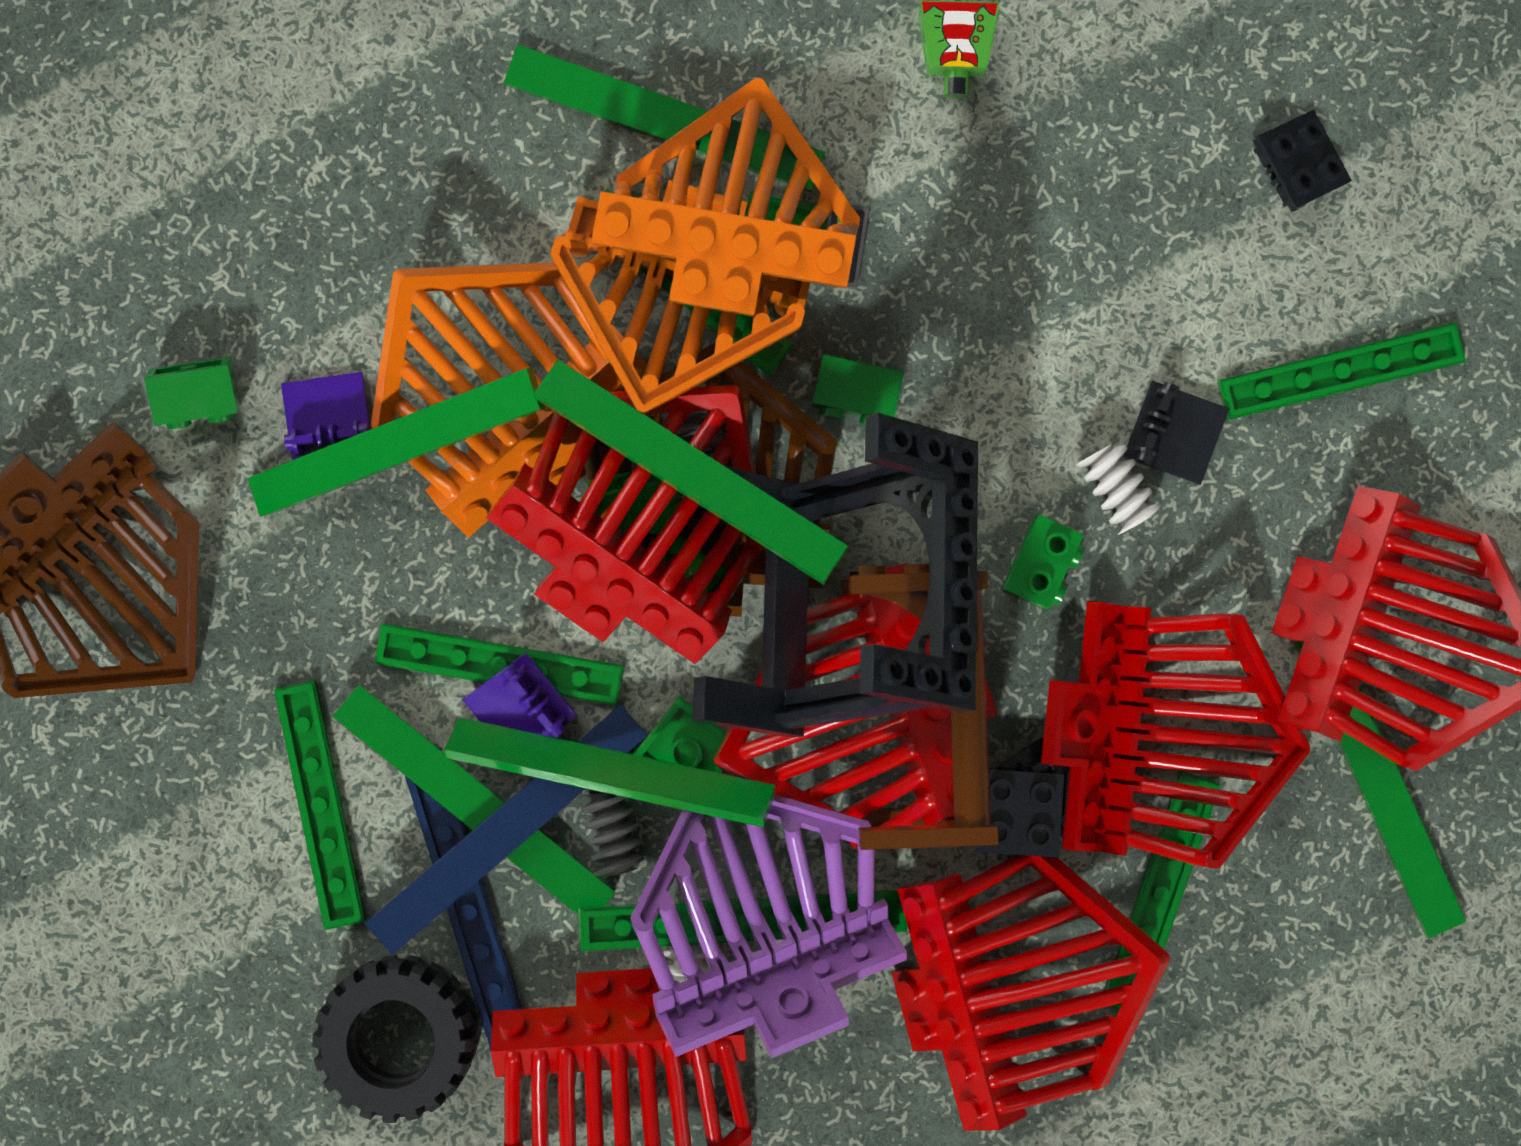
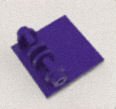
(324, 412)
(521, 700)

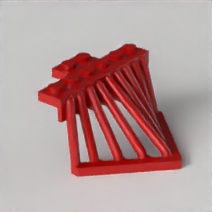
(606, 572)
(1343, 606)
(1098, 729)
(921, 733)
(955, 1008)
(613, 1031)

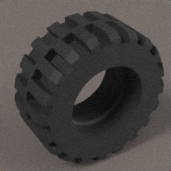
(357, 1077)

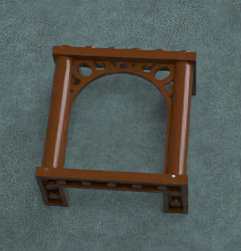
(968, 731)

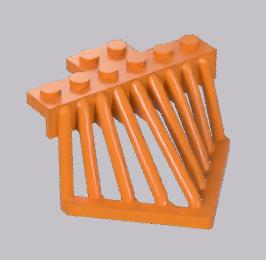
(722, 252)
(784, 294)
(490, 466)

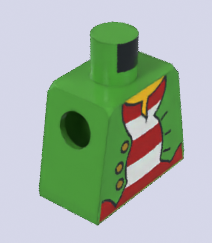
(957, 41)

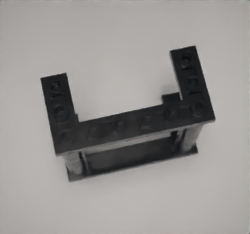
(891, 680)

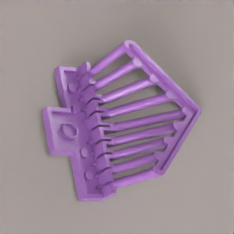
(784, 984)

